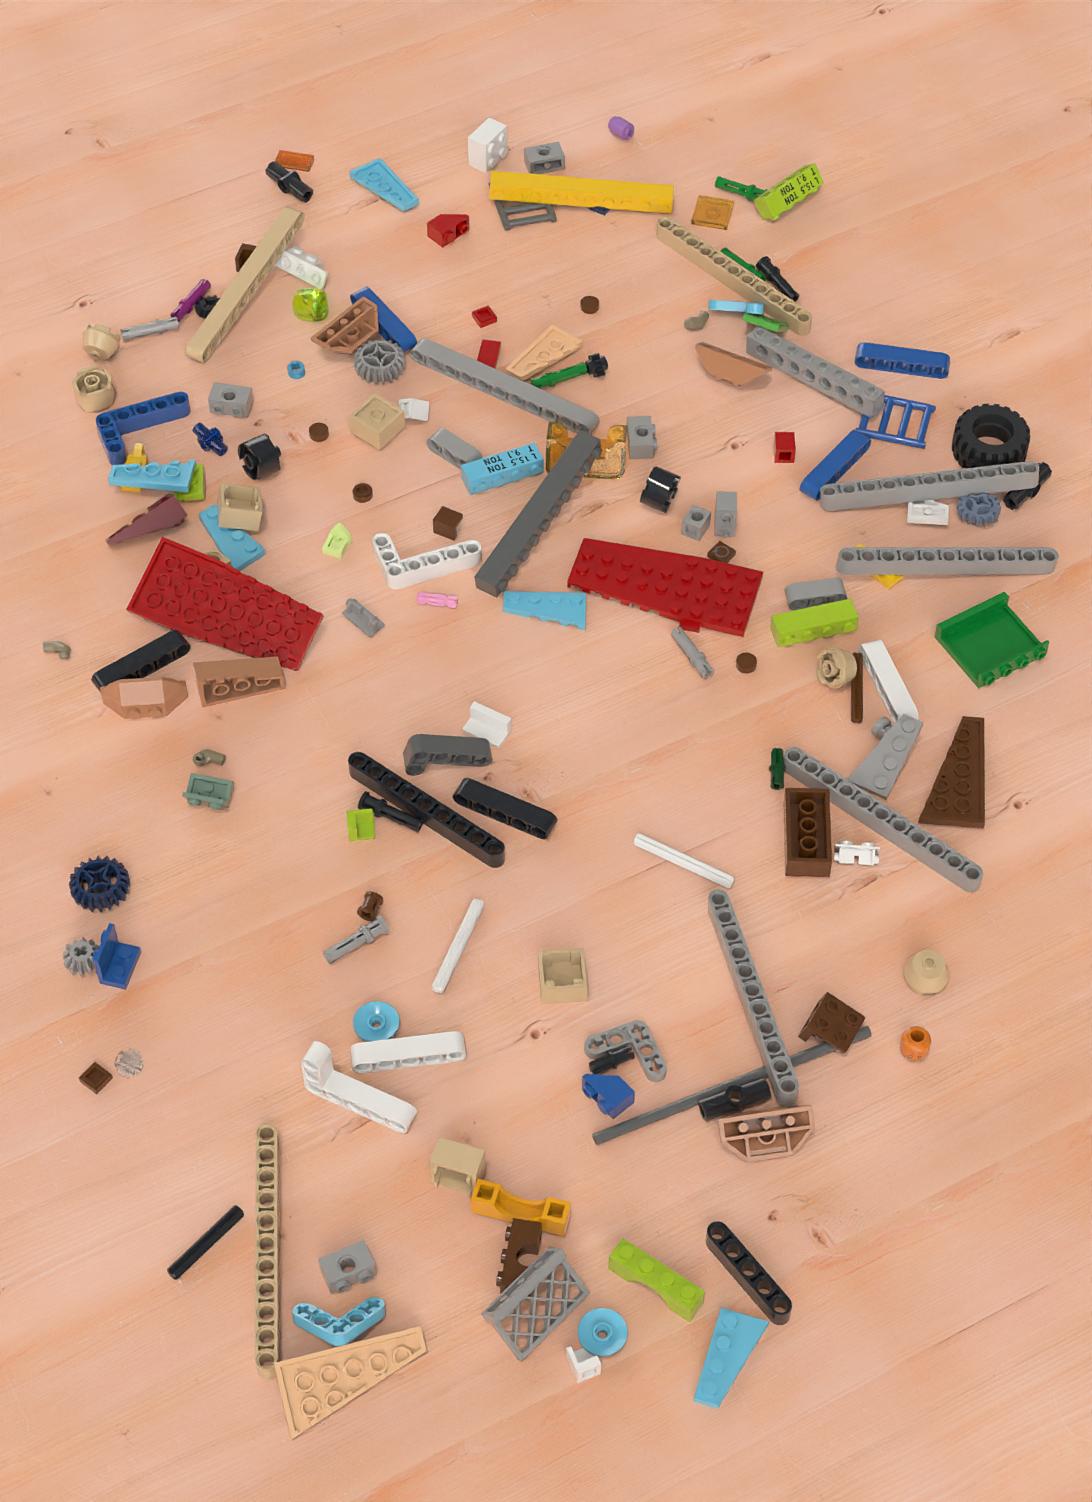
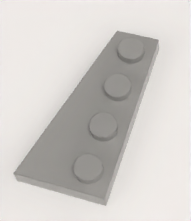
(884, 763)

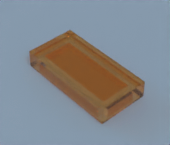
(295, 160)

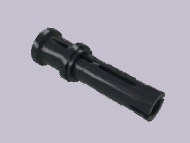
(773, 275)
(382, 809)

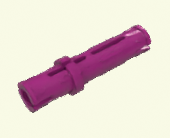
(186, 305)

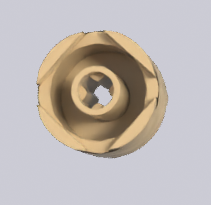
(93, 389)

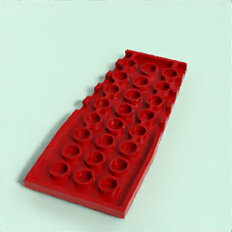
(672, 583)
(222, 606)

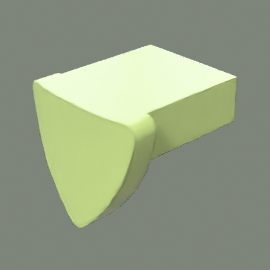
(337, 541)

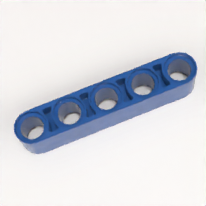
(389, 324)
(902, 360)
(835, 464)

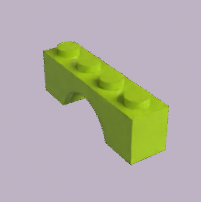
(677, 1292)

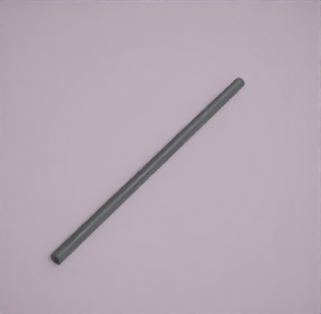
(692, 1100)

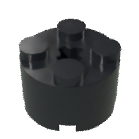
(259, 456)
(660, 489)

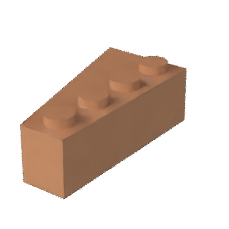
(237, 679)

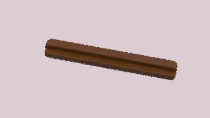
(857, 691)

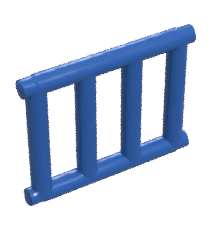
(900, 437)

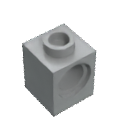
(696, 523)

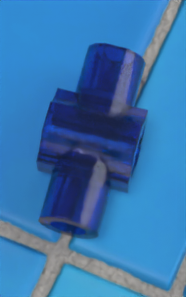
(210, 439)

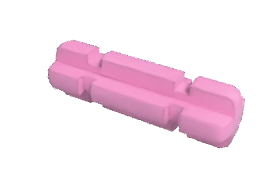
(437, 599)

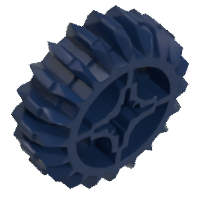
(100, 890)

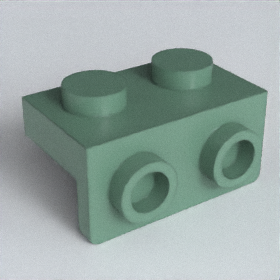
(209, 790)

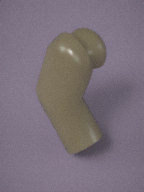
(696, 323)
(57, 646)
(207, 756)

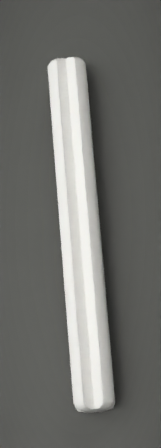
(684, 860)
(457, 946)

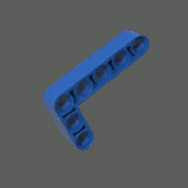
(138, 417)

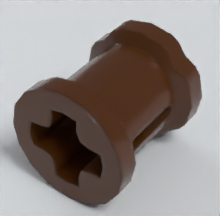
(370, 906)

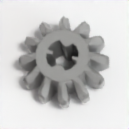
(79, 956)

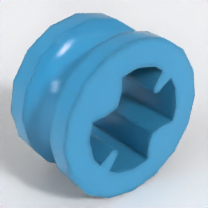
(298, 373)

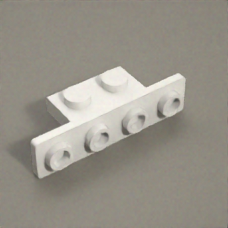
(303, 266)

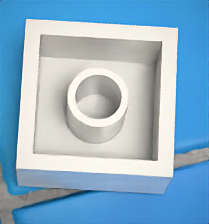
(487, 145)

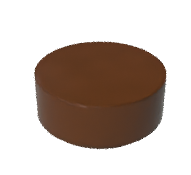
(589, 304)
(318, 432)
(362, 492)
(746, 662)

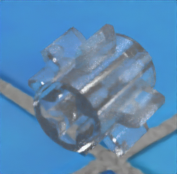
(129, 1063)

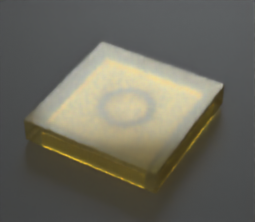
(712, 212)

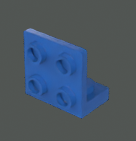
(114, 959)

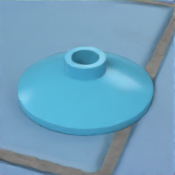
(376, 1013)
(602, 1321)

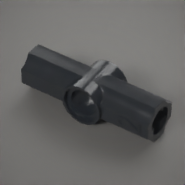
(289, 181)
(1016, 498)
(747, 1094)

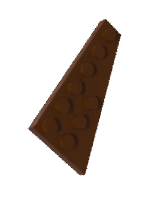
(960, 784)

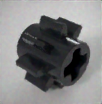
(596, 365)

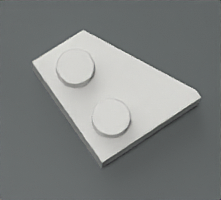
(928, 512)

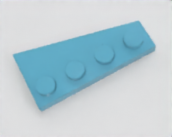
(385, 183)
(167, 477)
(231, 542)
(554, 606)
(729, 1349)

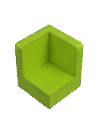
(360, 824)

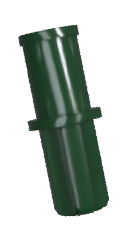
(777, 768)

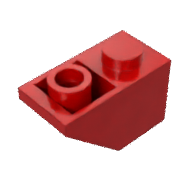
(447, 228)

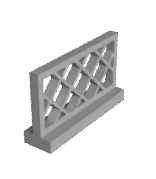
(520, 1289)

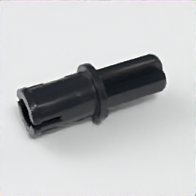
(611, 1060)

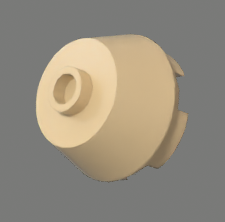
(100, 342)
(836, 667)
(926, 972)

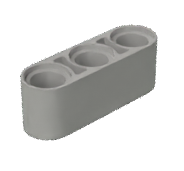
(452, 448)
(815, 593)

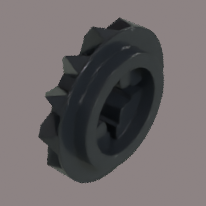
(201, 306)

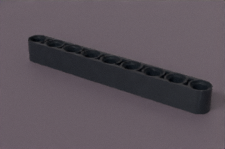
(364, 768)

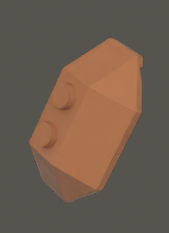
(350, 328)
(729, 365)
(144, 696)
(767, 1131)

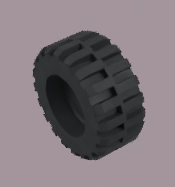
(990, 422)

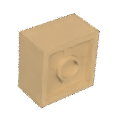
(377, 421)
(239, 507)
(562, 976)
(457, 1166)

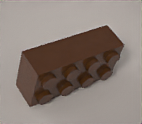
(807, 832)

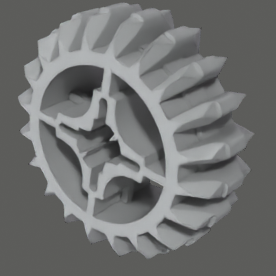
(391, 361)

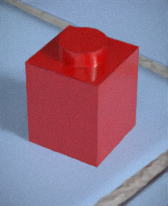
(784, 447)

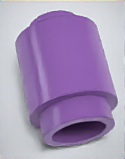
(621, 127)

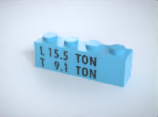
(502, 468)

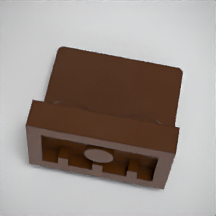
(833, 1023)

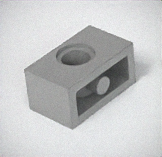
(544, 158)
(230, 400)
(640, 437)
(725, 514)
(356, 1256)

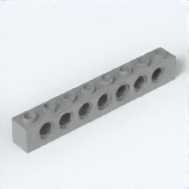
(815, 372)

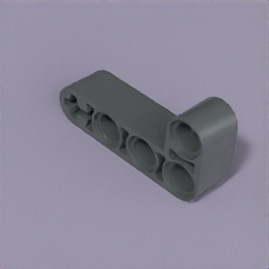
(445, 750)

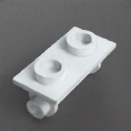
(865, 853)

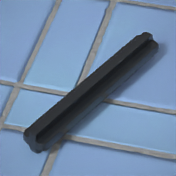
(205, 1242)

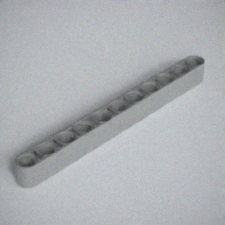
(503, 386)
(929, 486)
(946, 560)
(869, 810)
(735, 947)

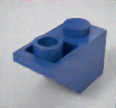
(609, 1092)

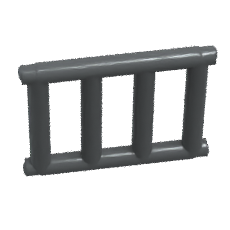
(503, 212)

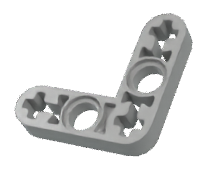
(630, 1038)

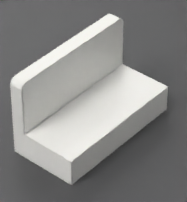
(488, 725)

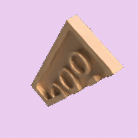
(543, 352)

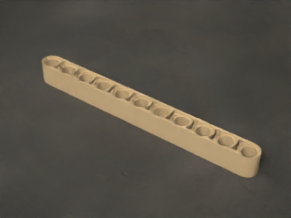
(733, 275)
(245, 284)
(269, 1258)

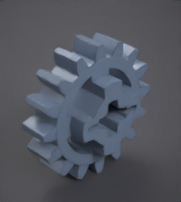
(979, 508)

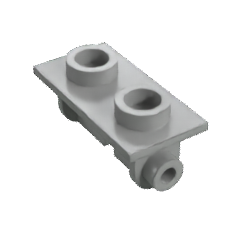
(362, 617)

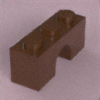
(522, 1239)

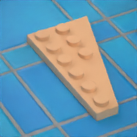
(330, 1378)

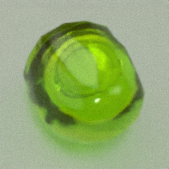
(310, 304)

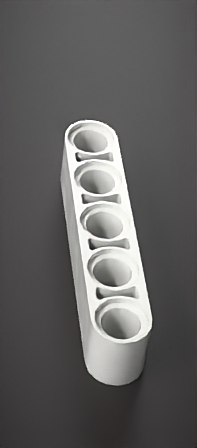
(887, 680)
(408, 1052)

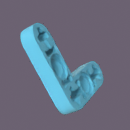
(748, 307)
(341, 1330)

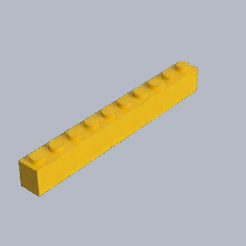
(581, 192)

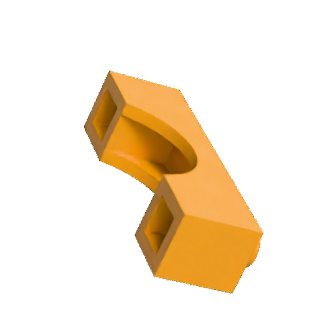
(495, 1202)

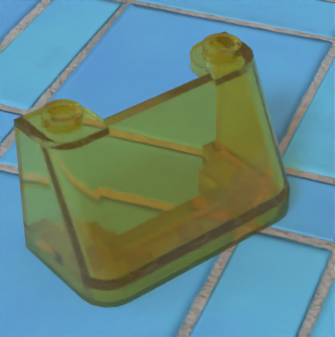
(610, 463)

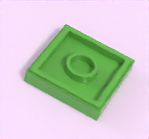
(765, 322)

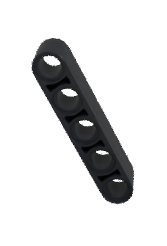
(144, 660)
(505, 808)
(751, 1283)

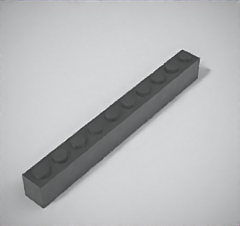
(538, 514)

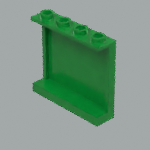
(989, 641)

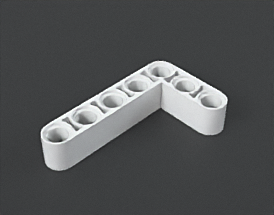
(424, 566)
(352, 1094)

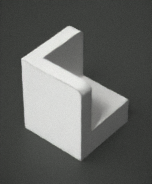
(414, 409)
(583, 1364)

